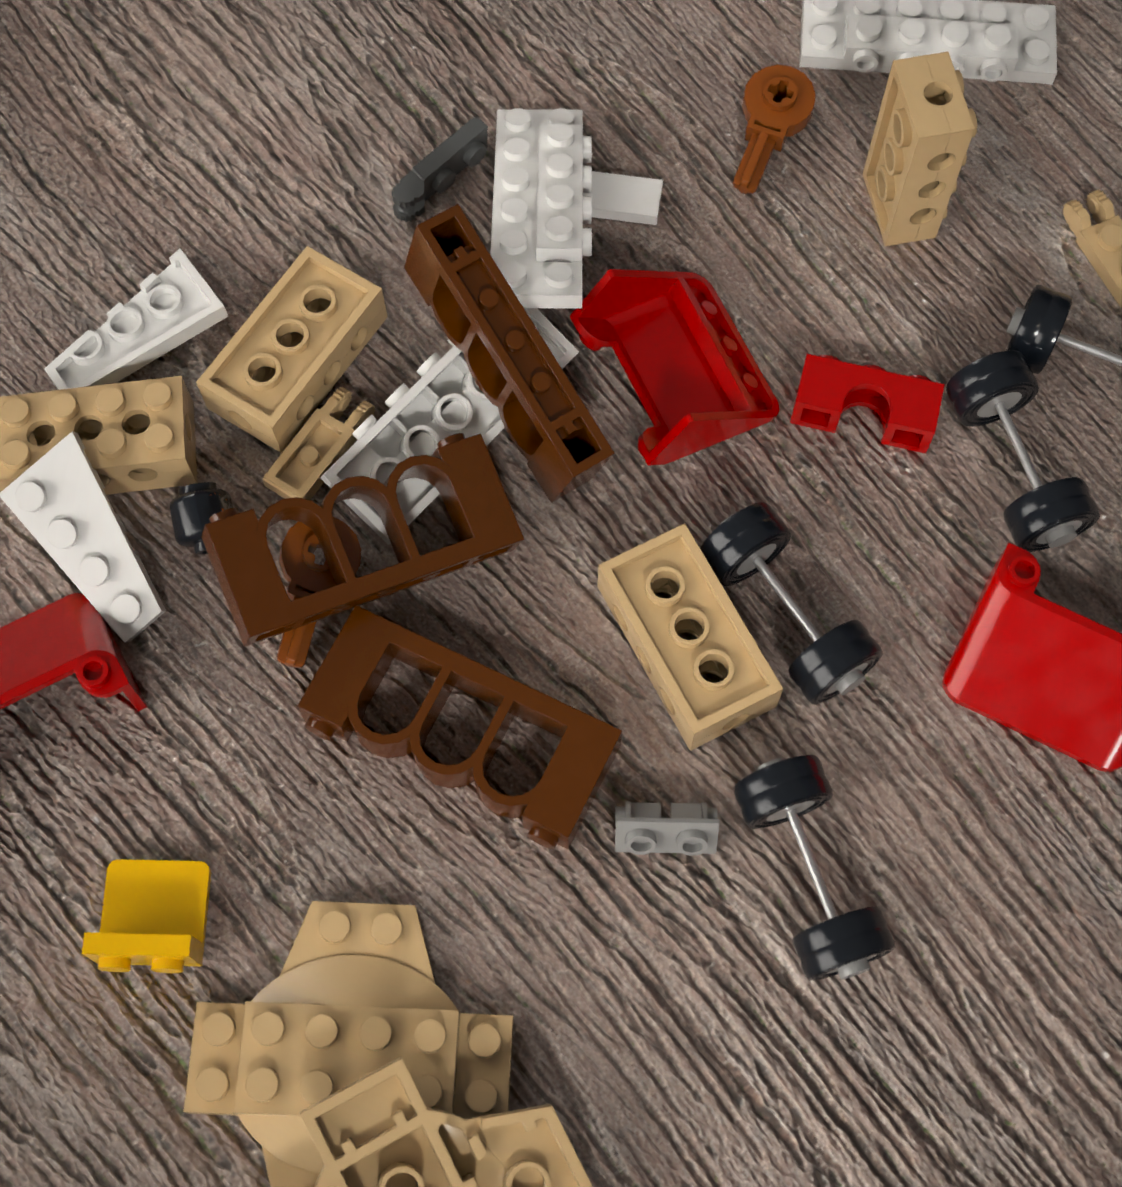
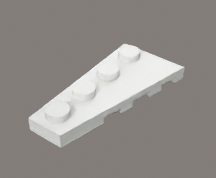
(152, 323)
(74, 522)

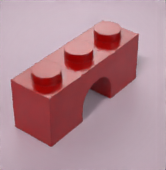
(904, 403)

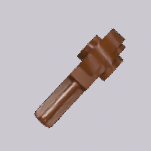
(776, 106)
(307, 578)

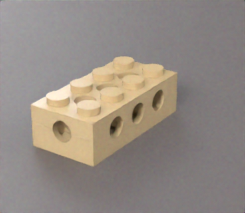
(918, 147)
(293, 349)
(131, 432)
(699, 607)

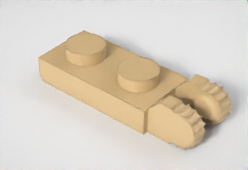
(1101, 241)
(316, 447)

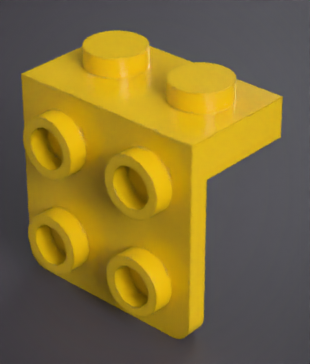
(151, 916)

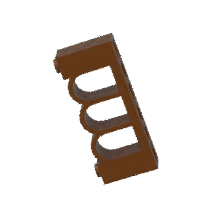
(505, 353)
(251, 580)
(358, 664)

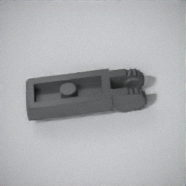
(439, 169)

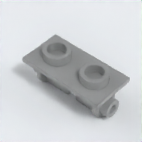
(689, 831)

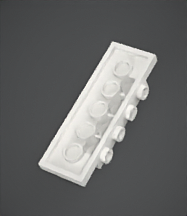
(982, 37)
(542, 205)
(419, 417)

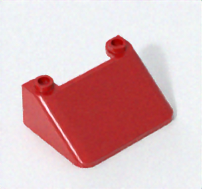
(679, 359)
(60, 642)
(1040, 667)

